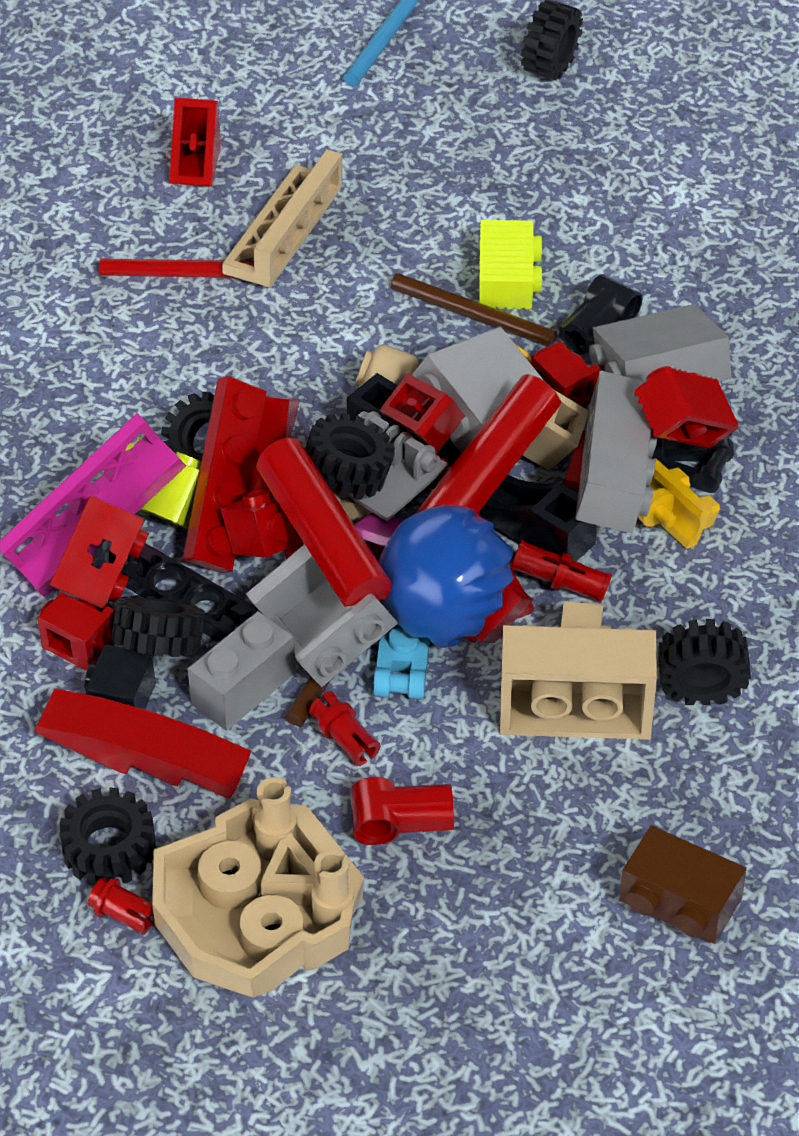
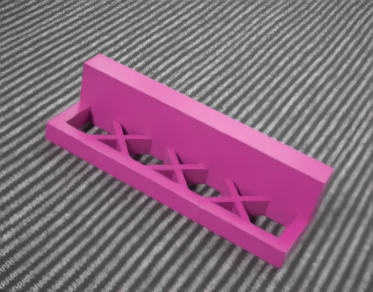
(127, 482)

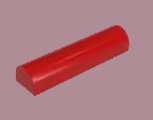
(496, 446)
(322, 522)

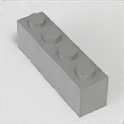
(616, 456)

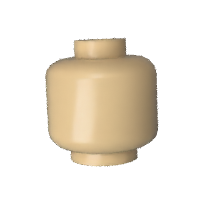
(388, 362)

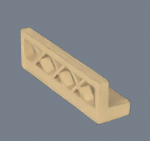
(290, 228)

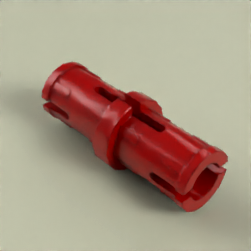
(561, 571)

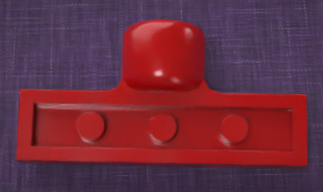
(225, 471)

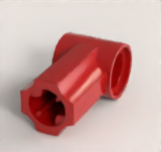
(384, 810)

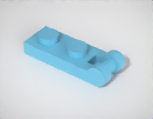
(401, 654)

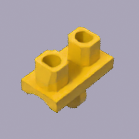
(678, 507)

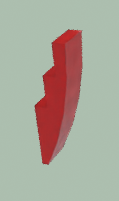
(140, 738)

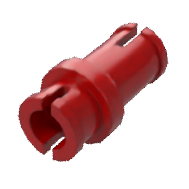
(339, 722)

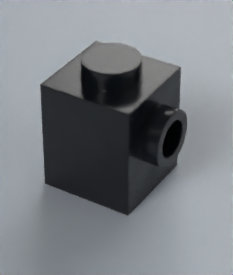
(121, 676)

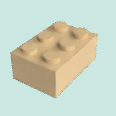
(578, 682)

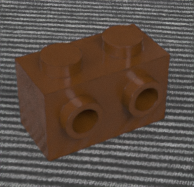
(682, 884)

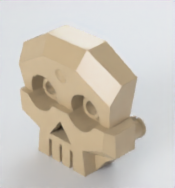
(284, 877)

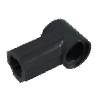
(603, 304)

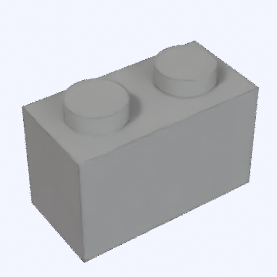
(242, 670)

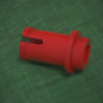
(120, 904)

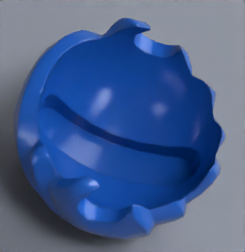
(445, 573)

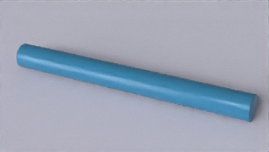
(379, 41)

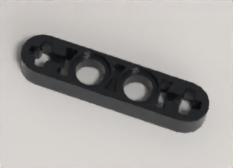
(192, 590)

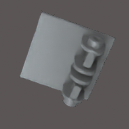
(409, 473)

